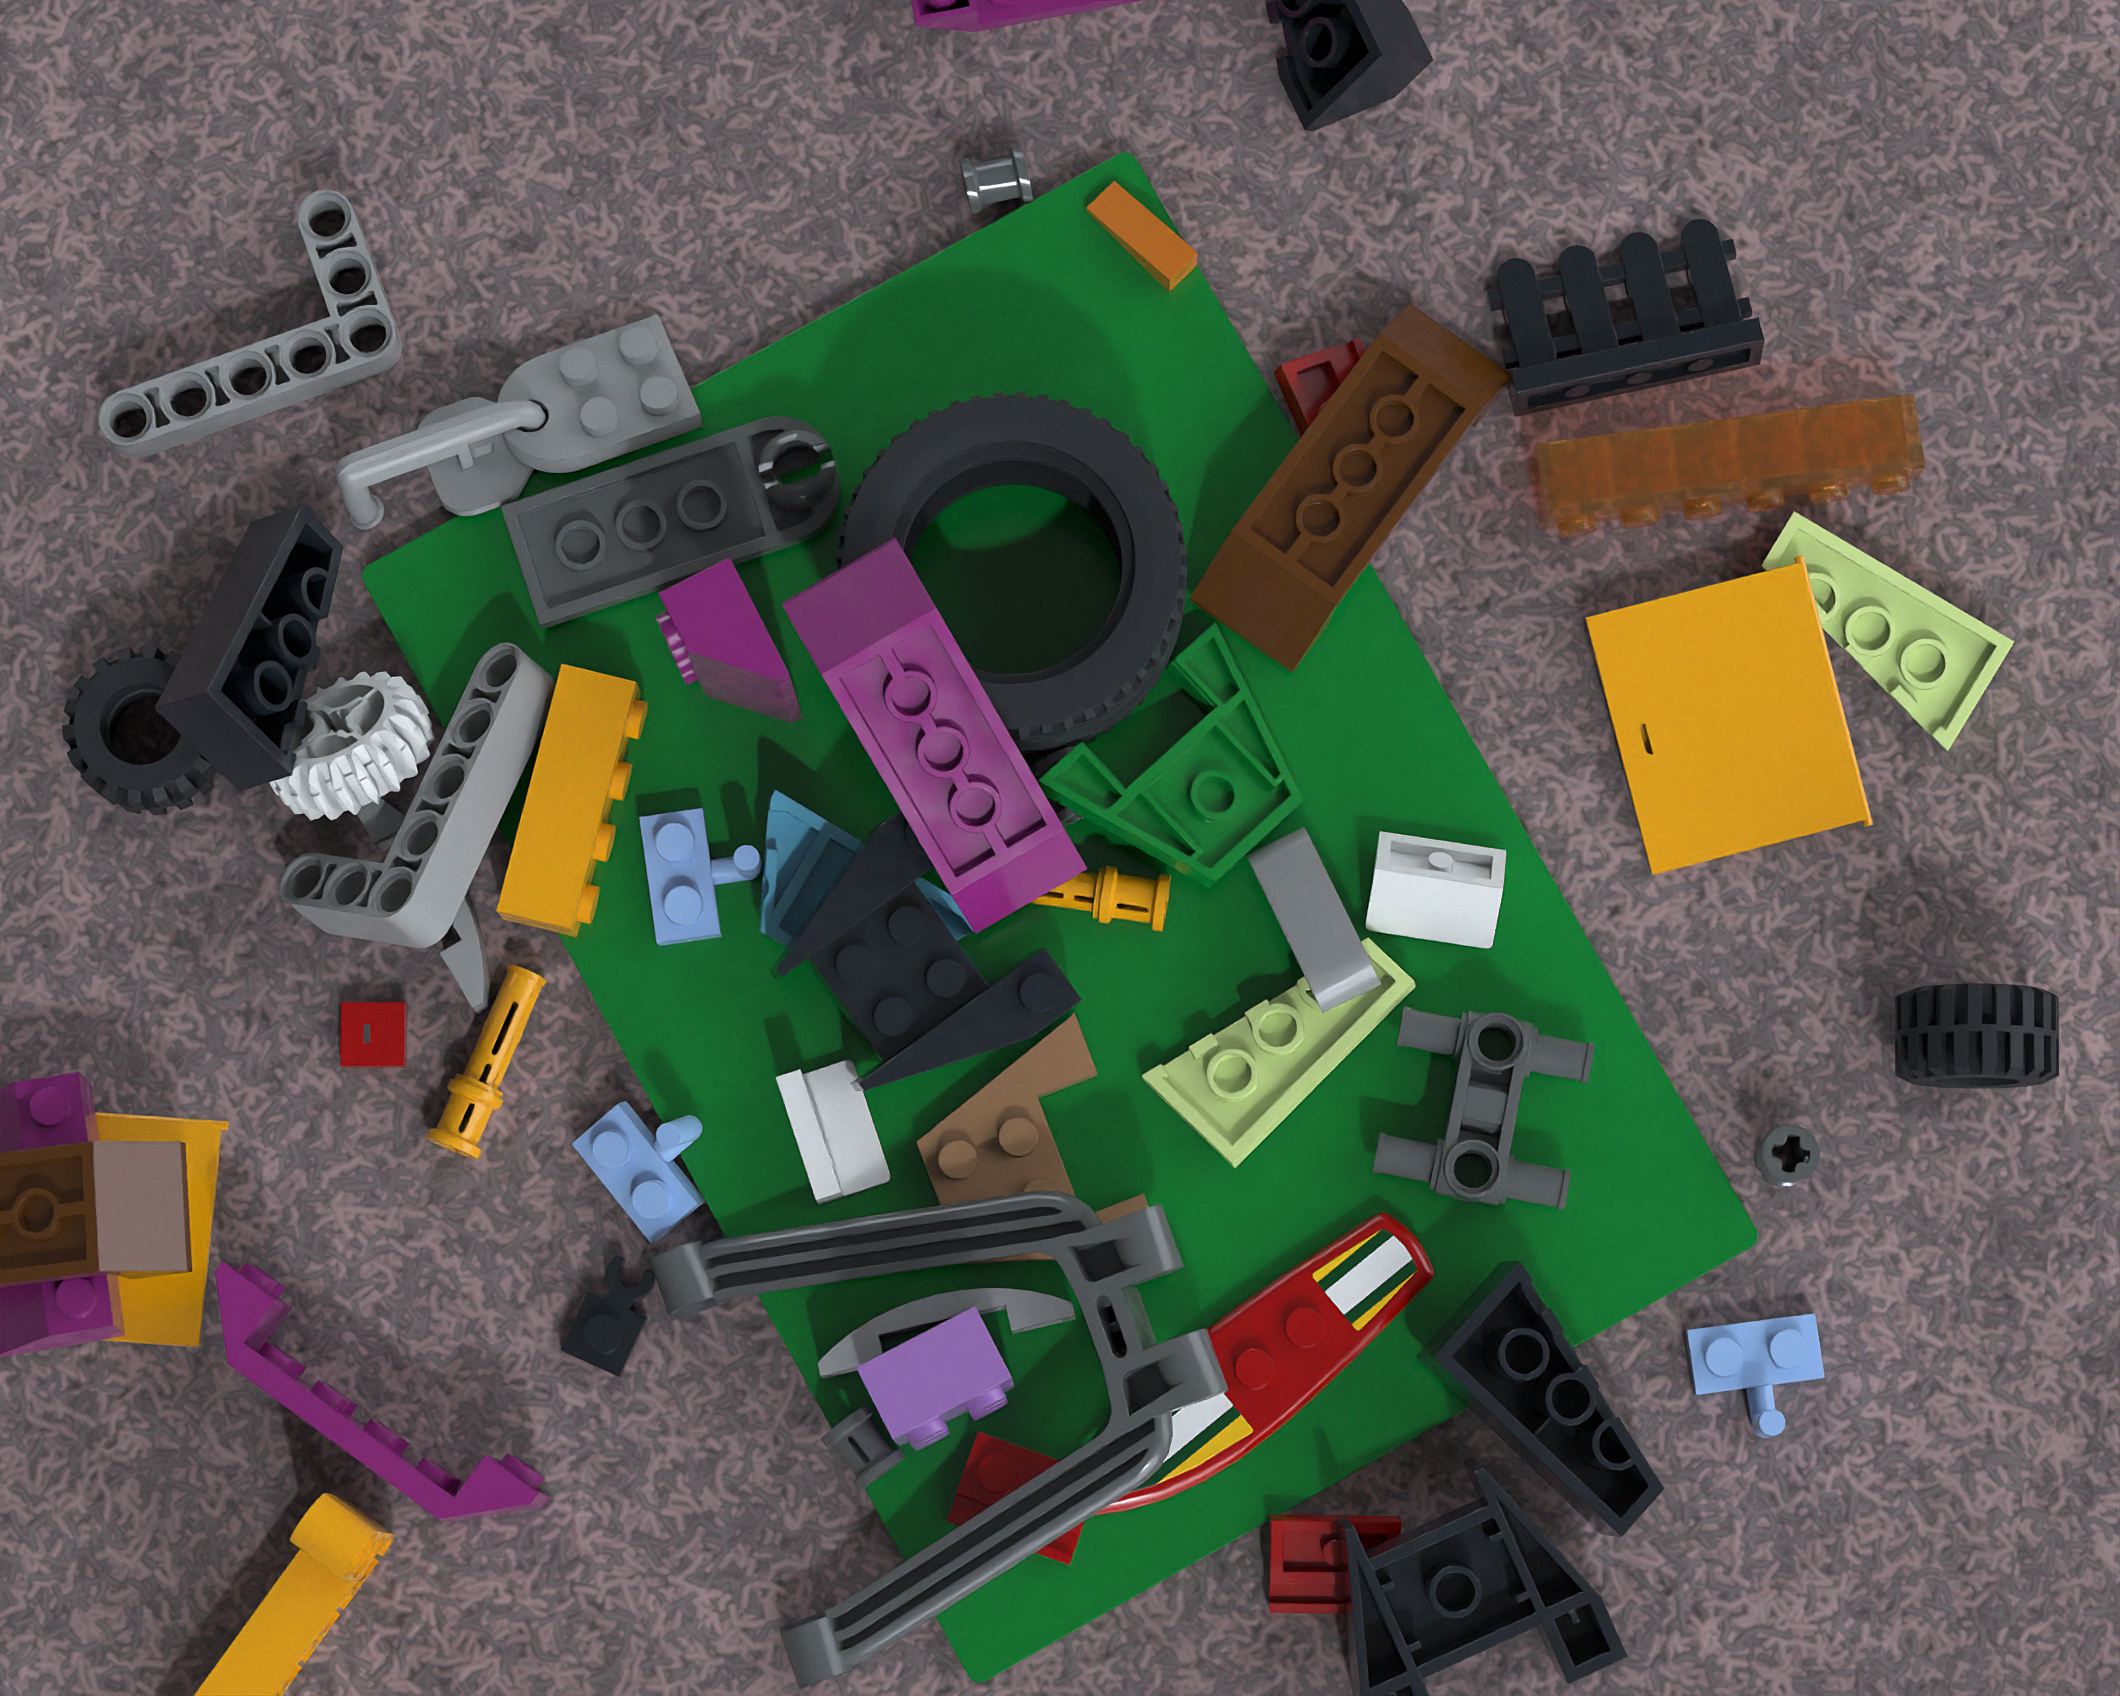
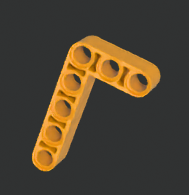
(332, 1564)

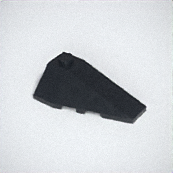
(1345, 55)

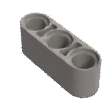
(1313, 919)

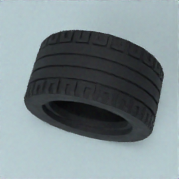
(1099, 470)

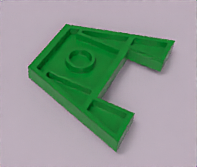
(1208, 792)

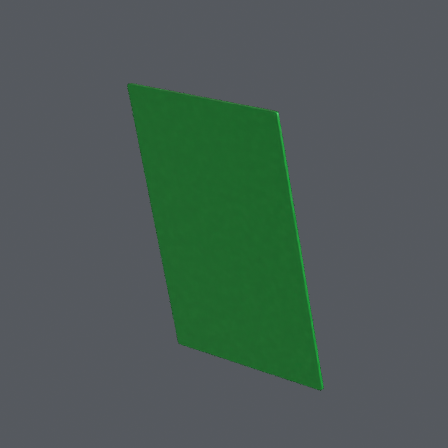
(1372, 747)

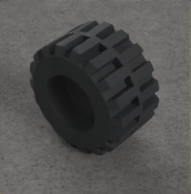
(93, 728)
(1977, 1036)

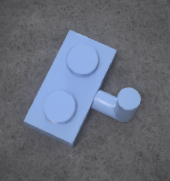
(685, 876)
(642, 1167)
(1754, 1359)

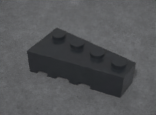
(1529, 1387)

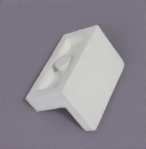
(1436, 890)
(833, 1131)

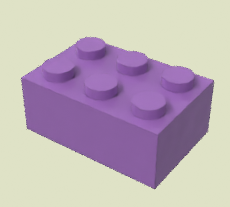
(937, 1379)

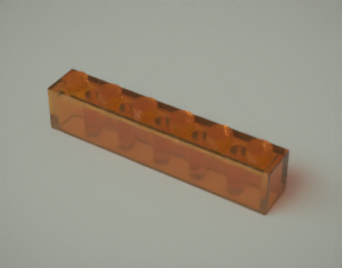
(1728, 463)

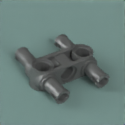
(1483, 1108)

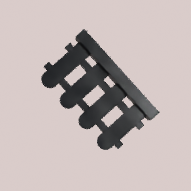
(1602, 365)

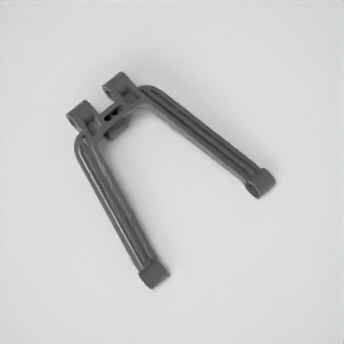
(1141, 1377)

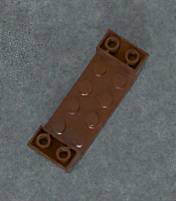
(1347, 485)
(94, 1211)

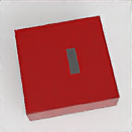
(373, 1035)

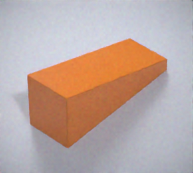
(1143, 236)

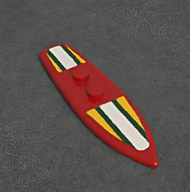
(1288, 1347)

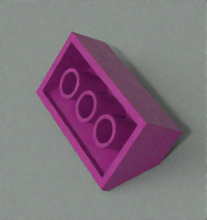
(724, 643)
(68, 1310)

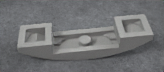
(465, 958)
(1024, 1309)

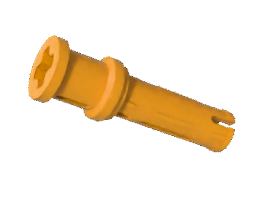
(1114, 896)
(518, 989)

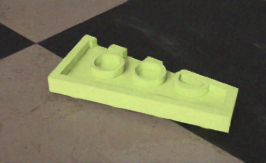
(1900, 633)
(1265, 1064)

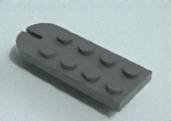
(671, 516)

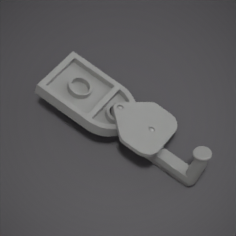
(599, 404)

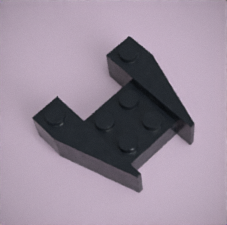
(904, 972)
(1463, 1590)

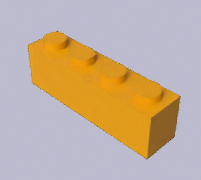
(570, 801)

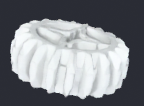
(355, 745)

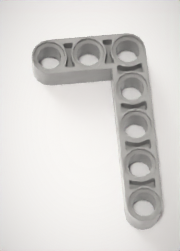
(276, 355)
(449, 822)

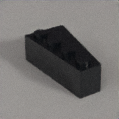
(251, 651)

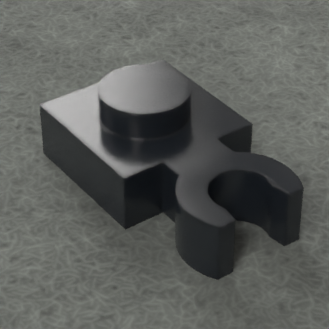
(607, 1327)

